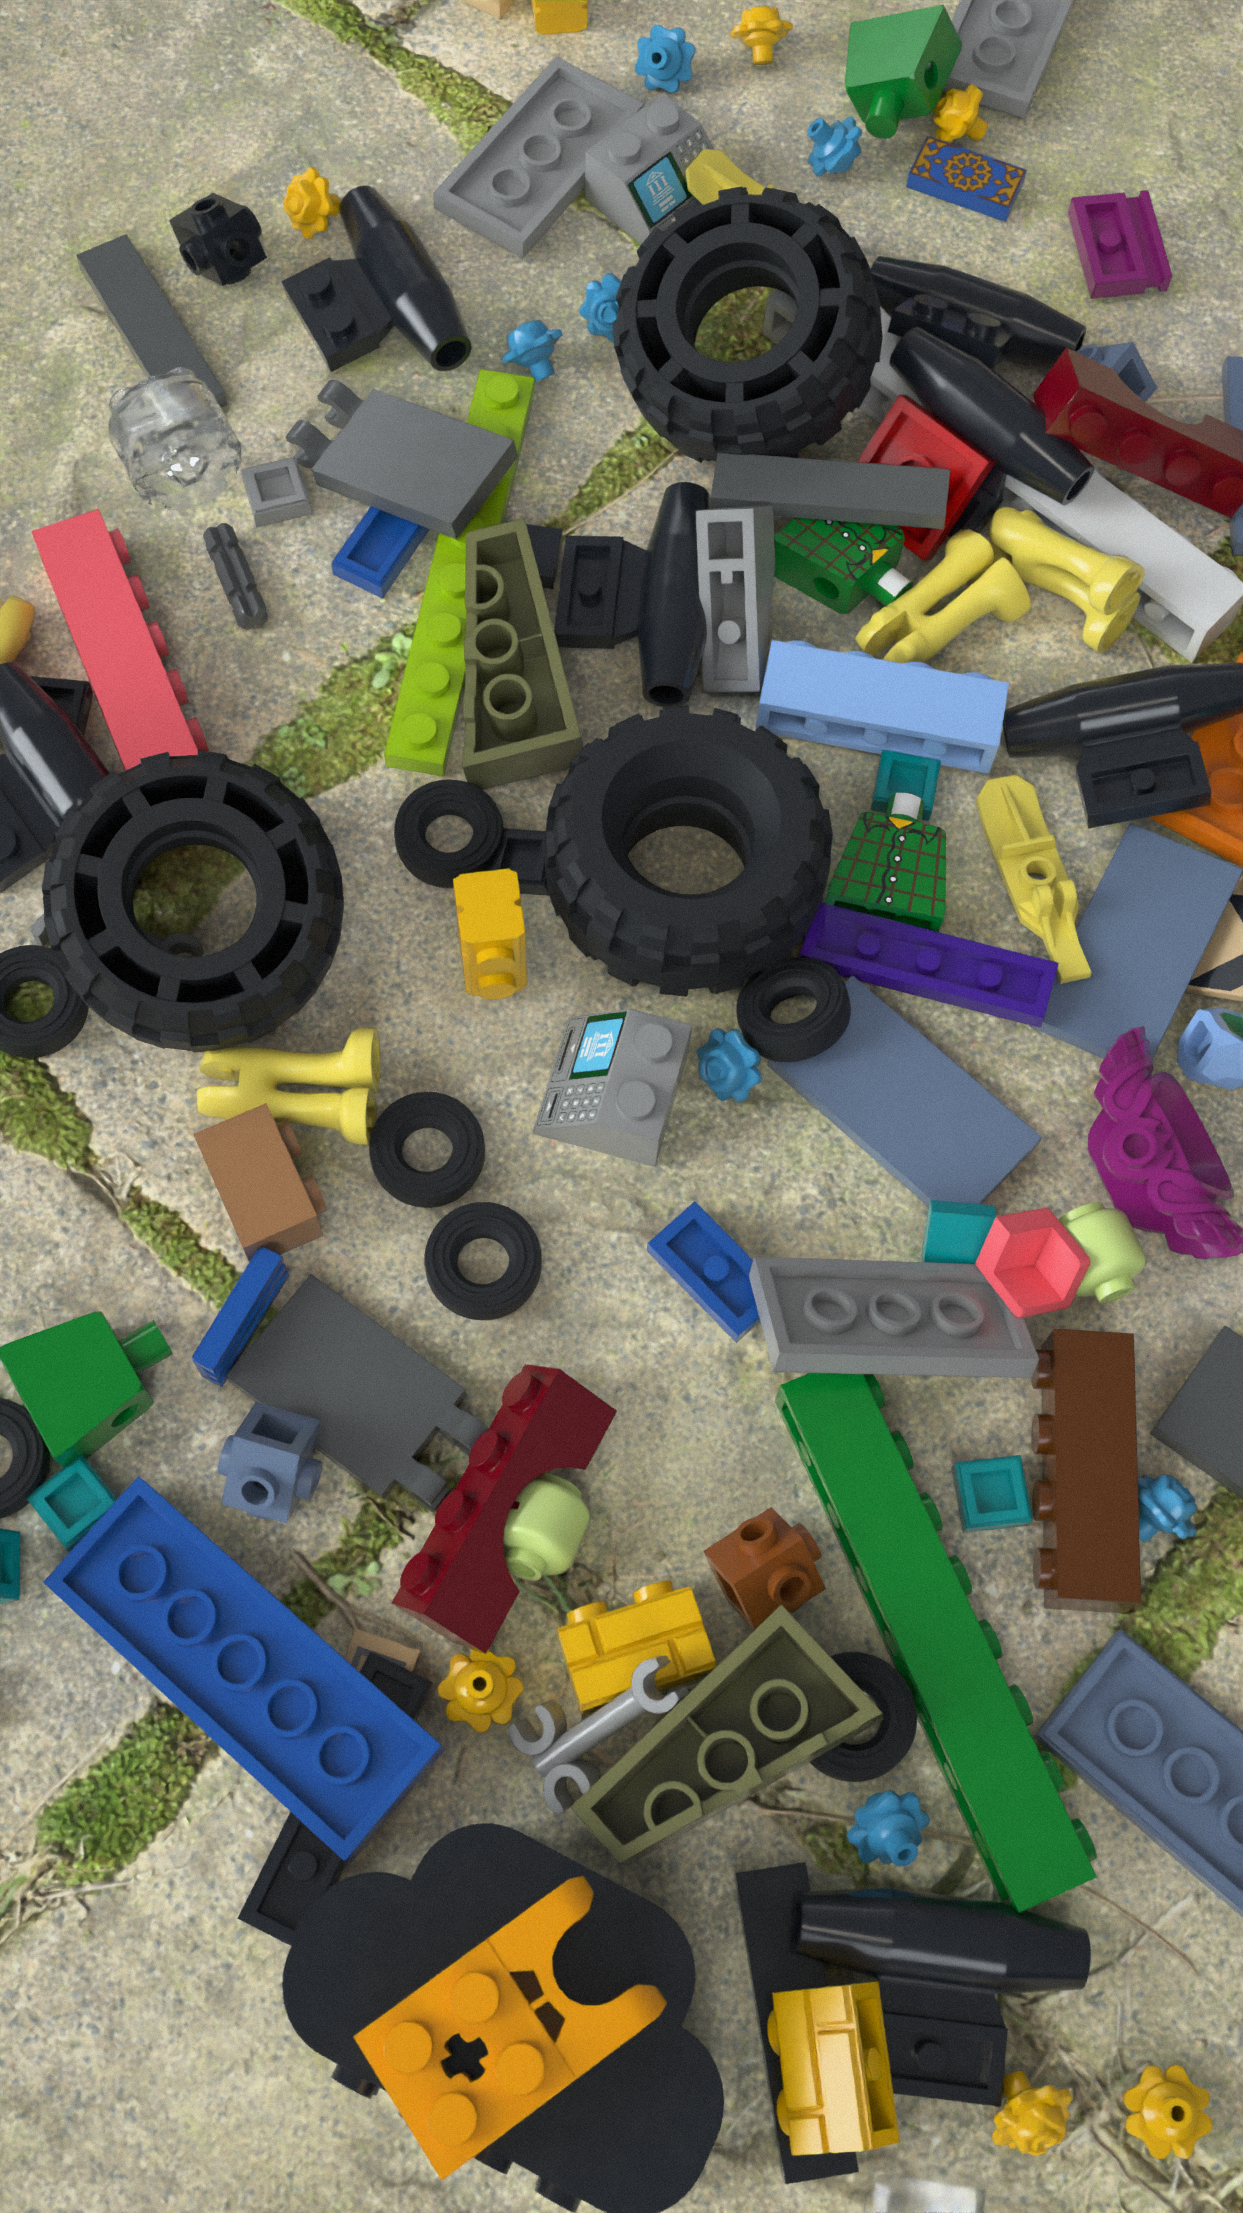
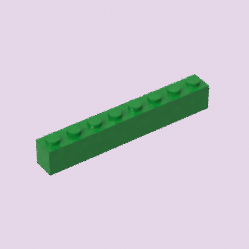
(935, 1640)

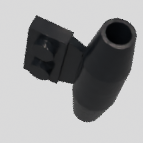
(389, 284)
(973, 313)
(994, 420)
(627, 592)
(1131, 736)
(41, 773)
(939, 1976)

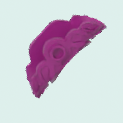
(1159, 1155)

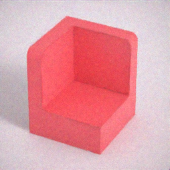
(1032, 1262)

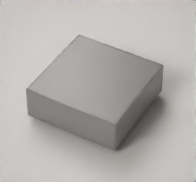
(276, 491)

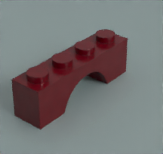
(1109, 421)
(461, 1572)

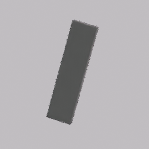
(143, 312)
(833, 489)

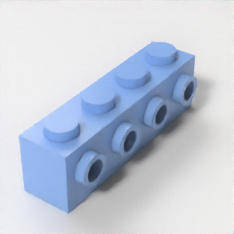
(882, 705)

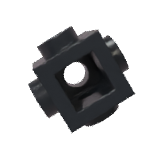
(219, 239)

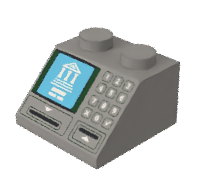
(641, 165)
(615, 1083)

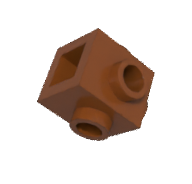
(766, 1567)

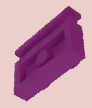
(1119, 244)

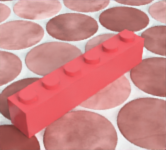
(115, 642)

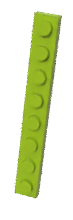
(436, 664)

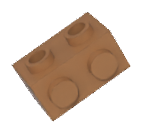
(260, 1183)

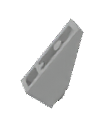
(735, 594)

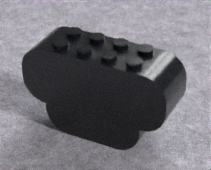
(618, 2135)

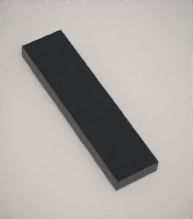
(300, 1862)
(766, 1915)

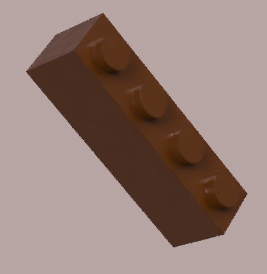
(1087, 1472)

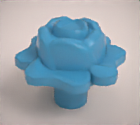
(665, 58)
(834, 145)
(601, 305)
(531, 347)
(729, 1065)
(1164, 1507)
(889, 1828)

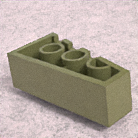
(515, 681)
(734, 1734)

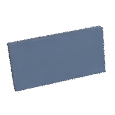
(1140, 941)
(911, 1106)
(1157, 1760)

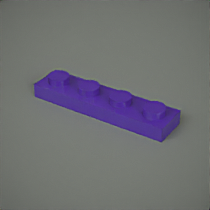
(932, 964)

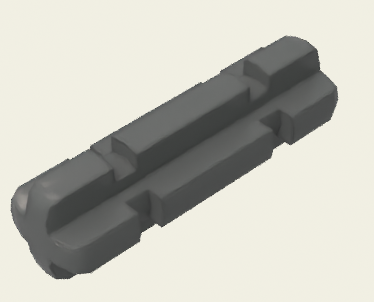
(235, 576)

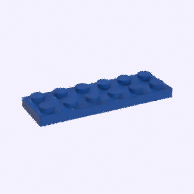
(245, 1669)

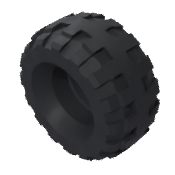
(794, 389)
(700, 776)
(212, 997)

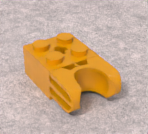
(529, 2026)

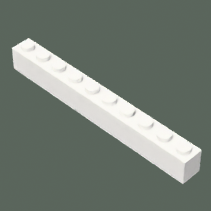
(1184, 591)

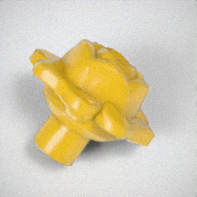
(761, 30)
(958, 115)
(310, 203)
(480, 1689)
(1167, 2111)
(1032, 2116)

